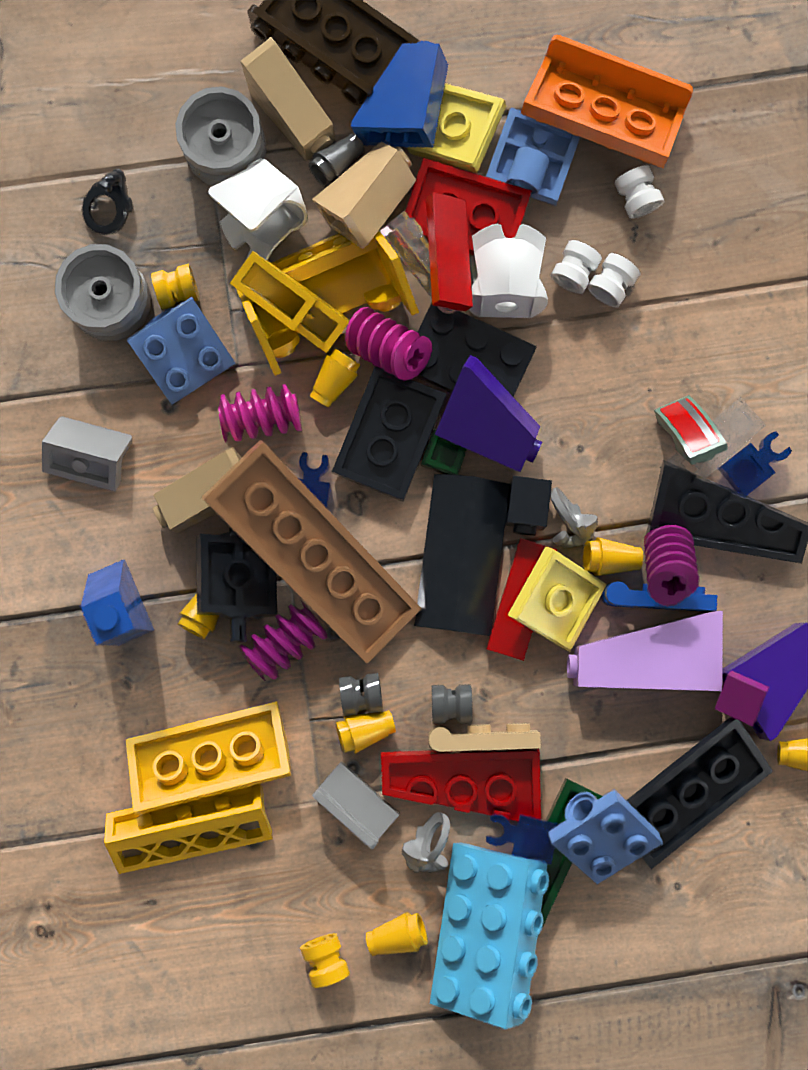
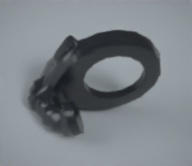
(115, 187)

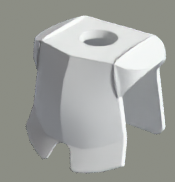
(260, 207)
(507, 273)

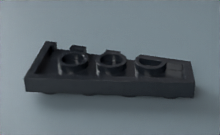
(725, 517)

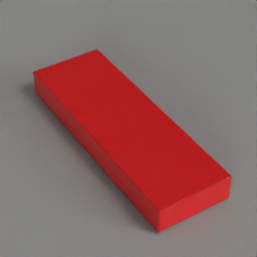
(449, 252)
(508, 635)

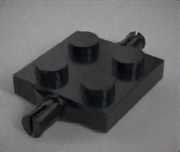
(233, 581)

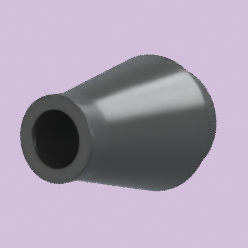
(336, 159)

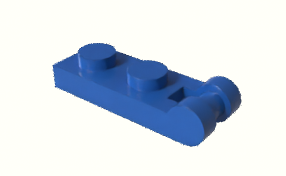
(618, 595)

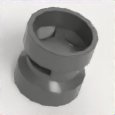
(352, 698)
(452, 704)

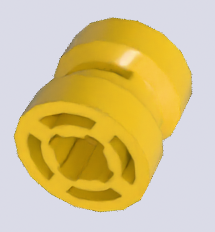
(174, 286)
(324, 958)

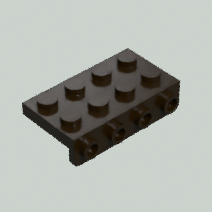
(335, 38)

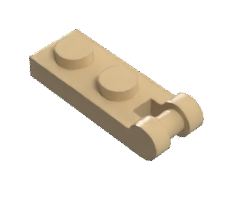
(482, 738)

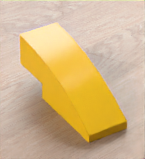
(289, 301)

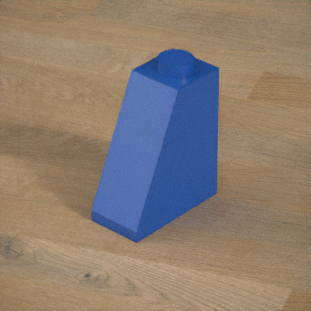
(405, 99)
(114, 606)

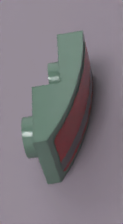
(691, 430)

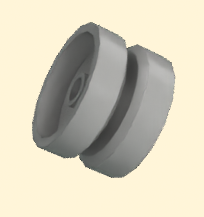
(219, 134)
(81, 290)

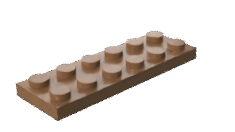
(311, 551)

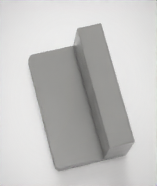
(85, 453)
(356, 804)

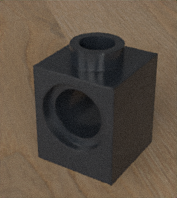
(528, 505)

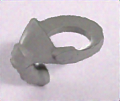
(580, 524)
(418, 852)

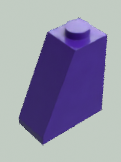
(488, 419)
(782, 667)

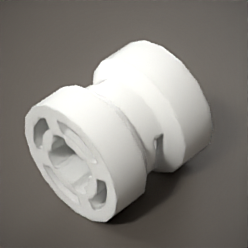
(639, 191)
(576, 266)
(614, 279)

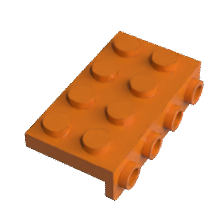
(608, 100)

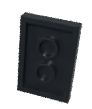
(461, 335)
(389, 434)

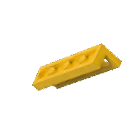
(185, 824)

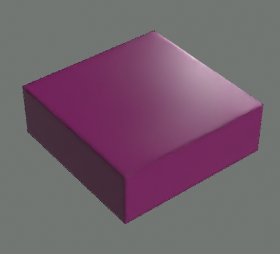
(741, 698)

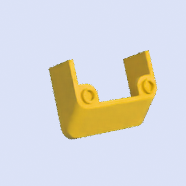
(342, 278)

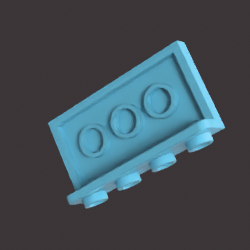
(489, 935)

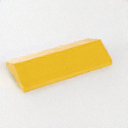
(207, 757)

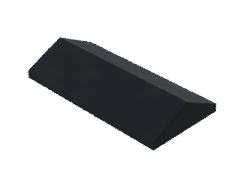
(462, 554)
(699, 786)

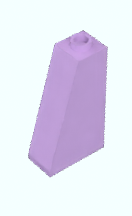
(663, 656)

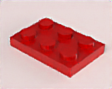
(486, 198)

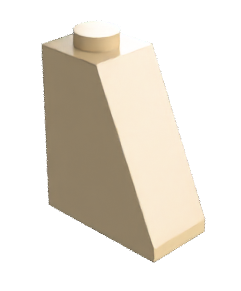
(287, 99)
(366, 193)
(181, 501)

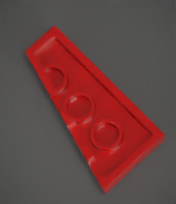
(467, 780)

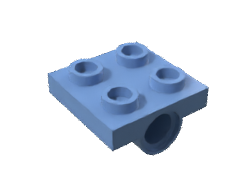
(533, 156)
(180, 350)
(603, 834)

